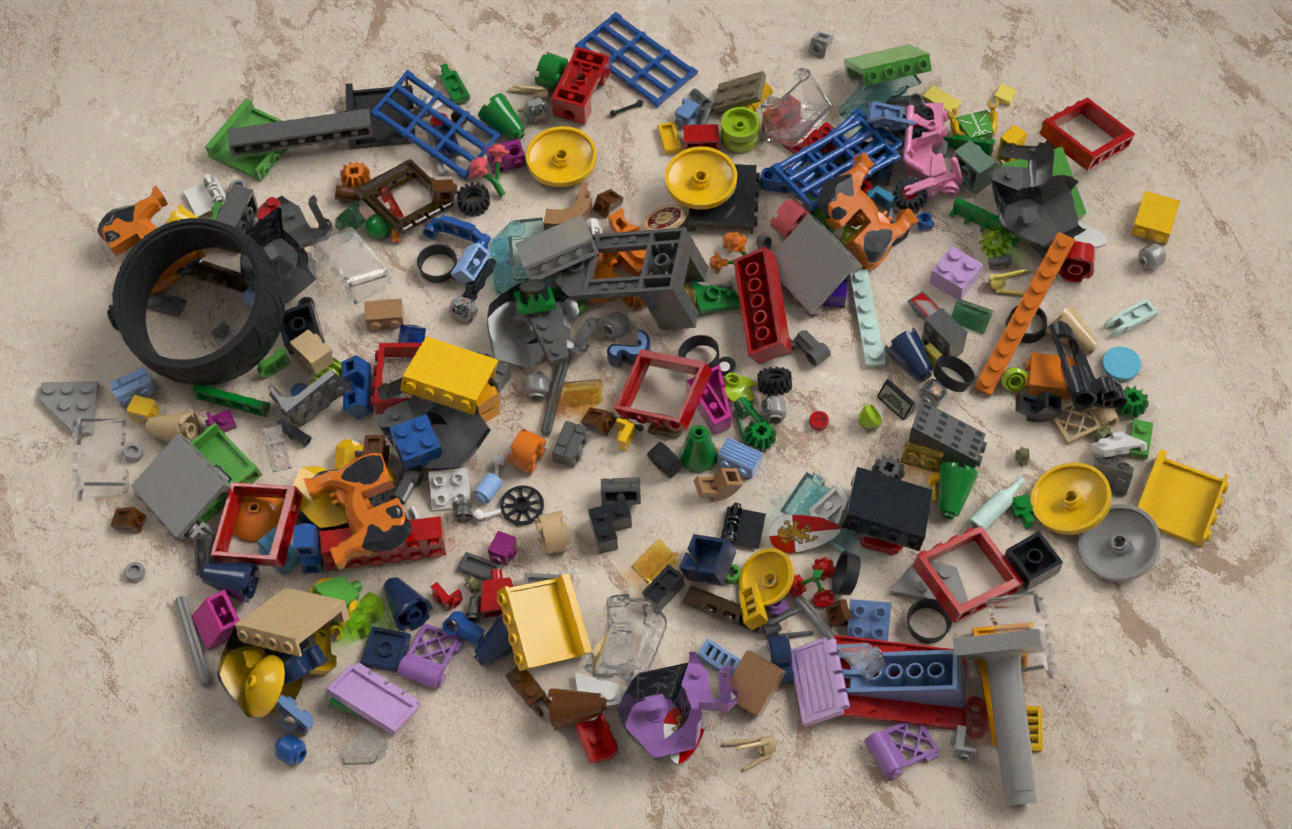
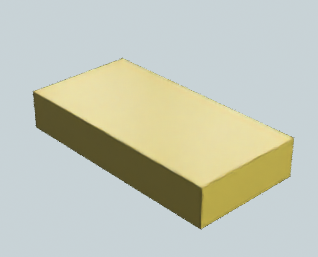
(936, 95)

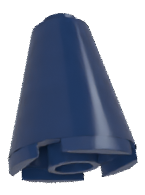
(910, 354)
(235, 578)
(406, 604)
(494, 644)

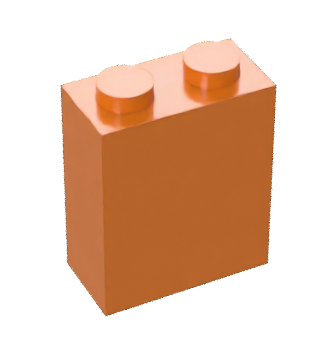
(1046, 375)

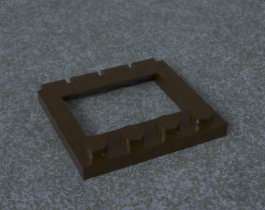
(393, 178)

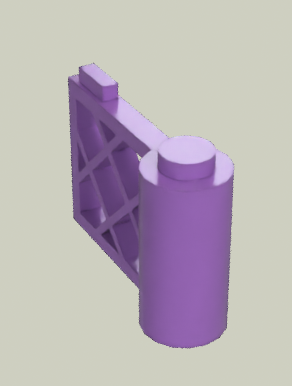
(424, 670)
(889, 757)

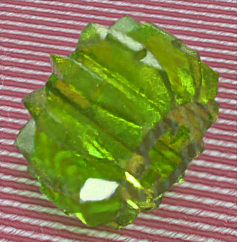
(994, 248)

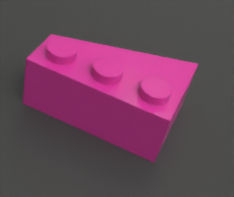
(714, 402)

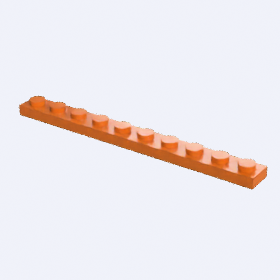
(1024, 314)

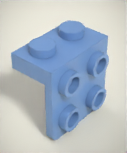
(887, 115)

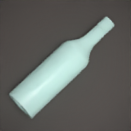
(995, 506)

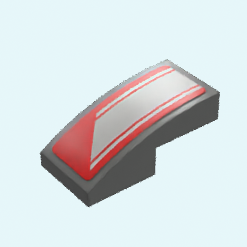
(923, 305)

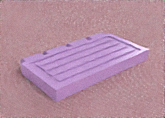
(819, 681)
(373, 699)

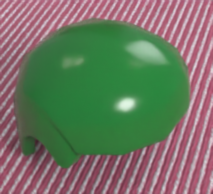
(377, 228)

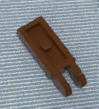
(528, 689)

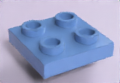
(869, 619)
(288, 708)

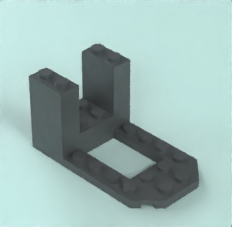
(667, 265)

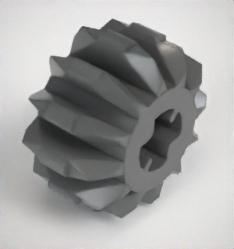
(894, 467)

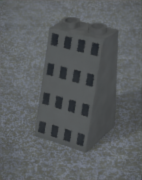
(949, 435)

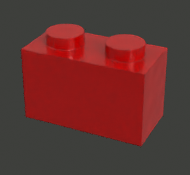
(701, 136)

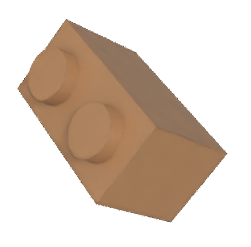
(384, 314)

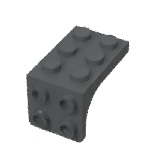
(312, 399)

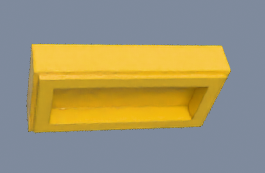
(669, 138)

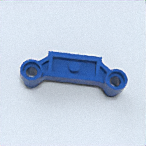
(456, 228)

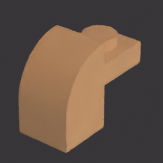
(720, 486)

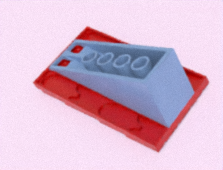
(913, 686)

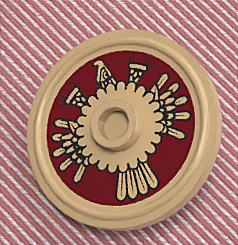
(665, 217)

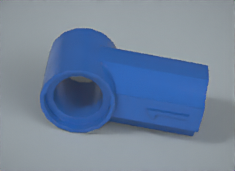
(464, 628)

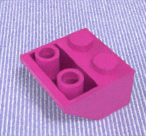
(215, 619)

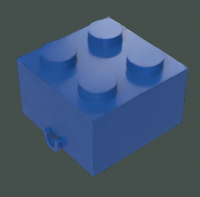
(415, 442)

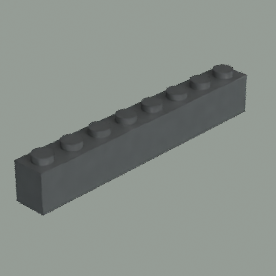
(300, 132)

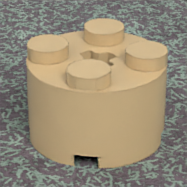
(553, 532)

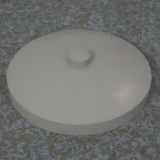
(1121, 545)

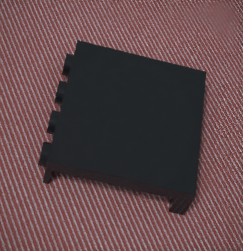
(382, 133)
(738, 209)
(888, 509)

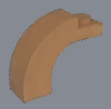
(582, 206)

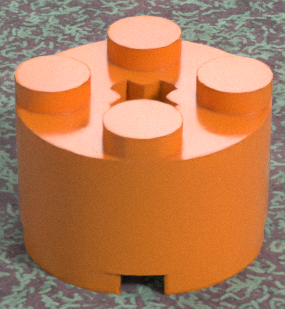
(526, 450)

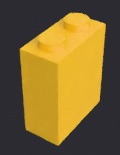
(1155, 217)

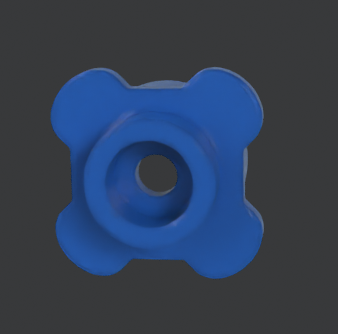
(925, 221)

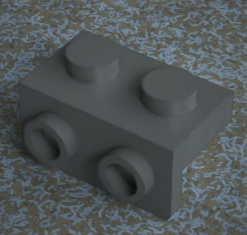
(1117, 474)

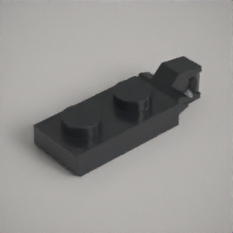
(474, 287)

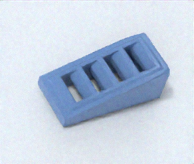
(715, 648)

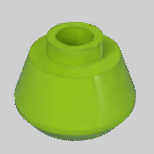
(847, 232)
(1014, 379)
(869, 417)

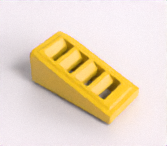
(758, 617)
(1037, 712)

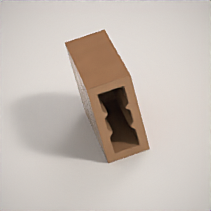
(755, 682)

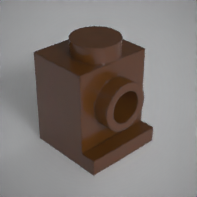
(442, 190)

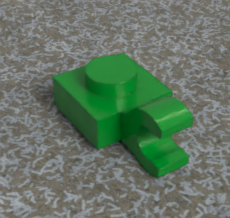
(1022, 508)

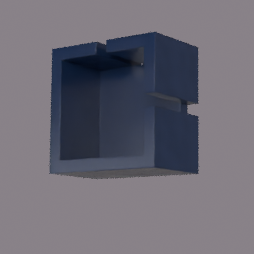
(712, 559)

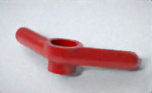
(880, 545)

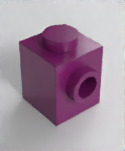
(503, 548)

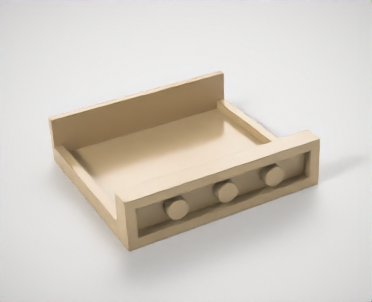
(289, 620)

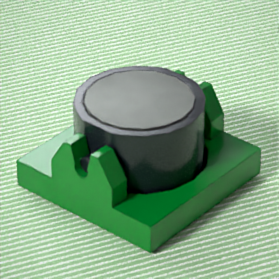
(534, 297)

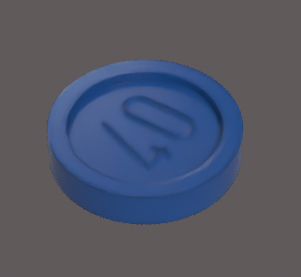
(298, 388)

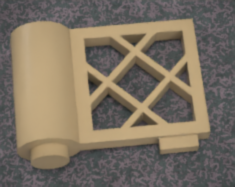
(1100, 416)

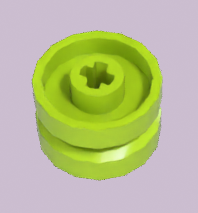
(740, 129)

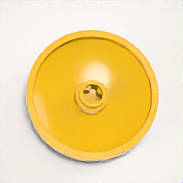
(561, 156)
(700, 178)
(1071, 498)

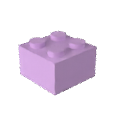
(956, 273)

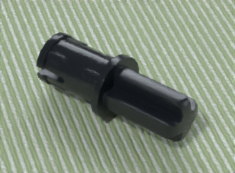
(294, 432)

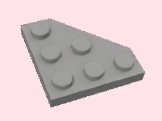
(70, 400)

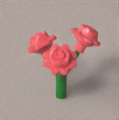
(478, 165)

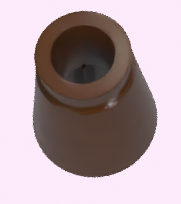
(345, 194)

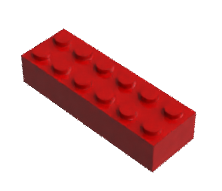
(762, 305)
(425, 541)

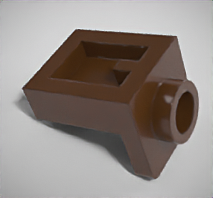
(606, 201)
(598, 419)
(128, 518)
(838, 613)

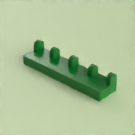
(978, 216)
(231, 400)

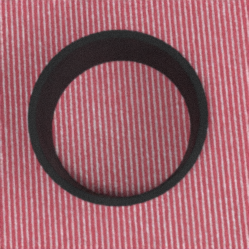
(434, 250)
(1032, 337)
(700, 340)
(958, 366)
(846, 573)
(933, 604)

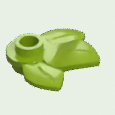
(738, 387)

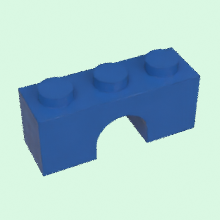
(358, 374)
(308, 547)

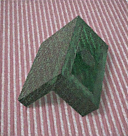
(972, 315)

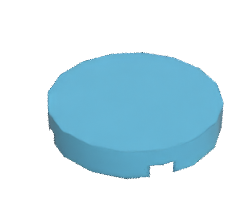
(1121, 363)

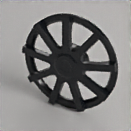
(522, 505)

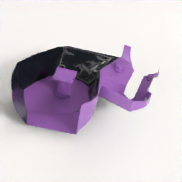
(671, 687)

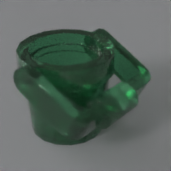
(350, 217)

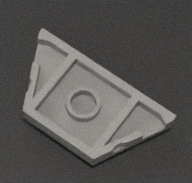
(913, 586)

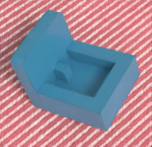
(881, 197)

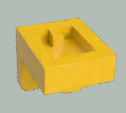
(626, 433)

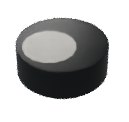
(727, 365)

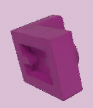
(223, 420)

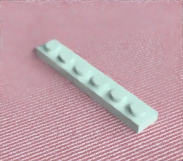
(867, 319)

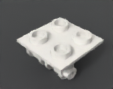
(205, 195)
(448, 487)

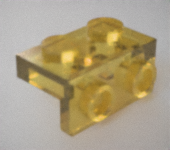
(922, 457)
(654, 561)

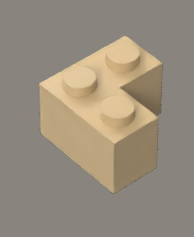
(311, 352)

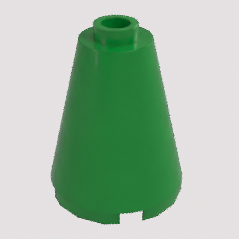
(502, 117)
(698, 450)
(954, 488)

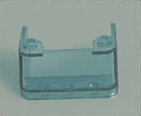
(877, 92)
(505, 273)

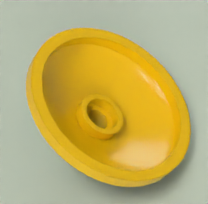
(765, 567)
(264, 685)

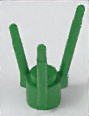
(744, 409)

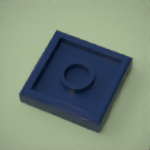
(385, 649)

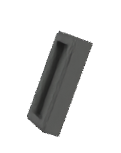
(477, 566)

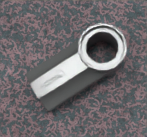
(814, 351)
(406, 483)

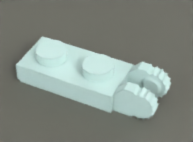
(1131, 317)

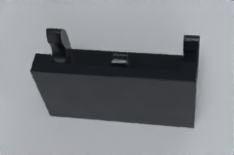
(664, 587)

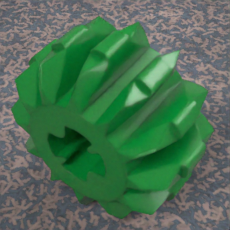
(1136, 402)
(760, 435)

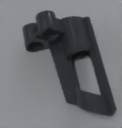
(1080, 380)

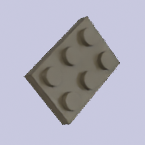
(739, 92)

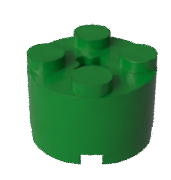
(550, 70)

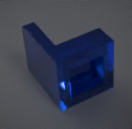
(411, 334)

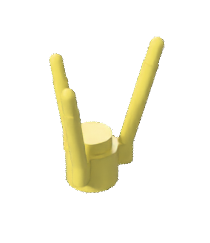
(998, 281)

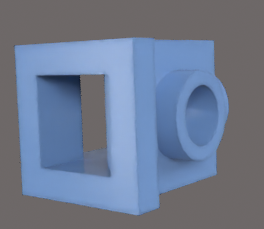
(686, 113)

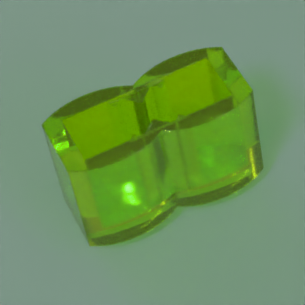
(368, 613)

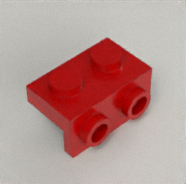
(596, 739)

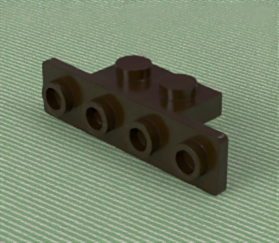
(218, 275)
(715, 606)

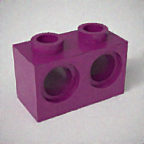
(513, 160)

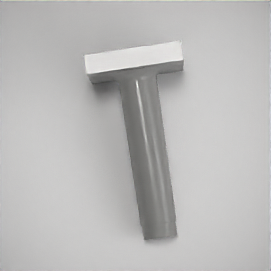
(1003, 662)

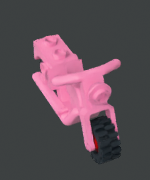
(922, 162)

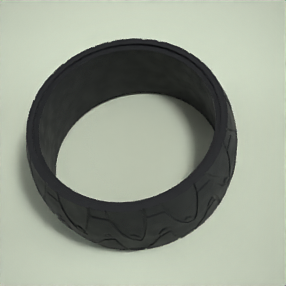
(148, 262)

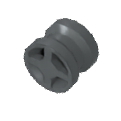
(462, 510)

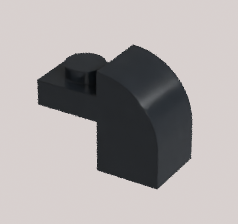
(1039, 408)

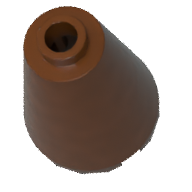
(573, 707)

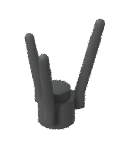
(773, 626)

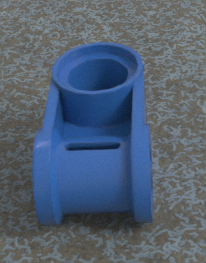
(772, 182)

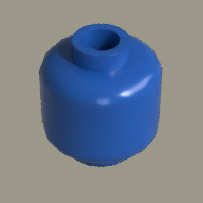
(290, 750)

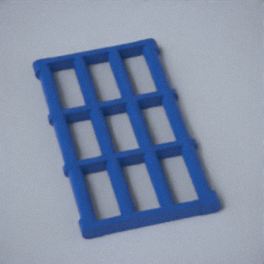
(631, 45)
(427, 108)
(897, 145)
(841, 149)

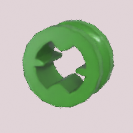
(733, 580)

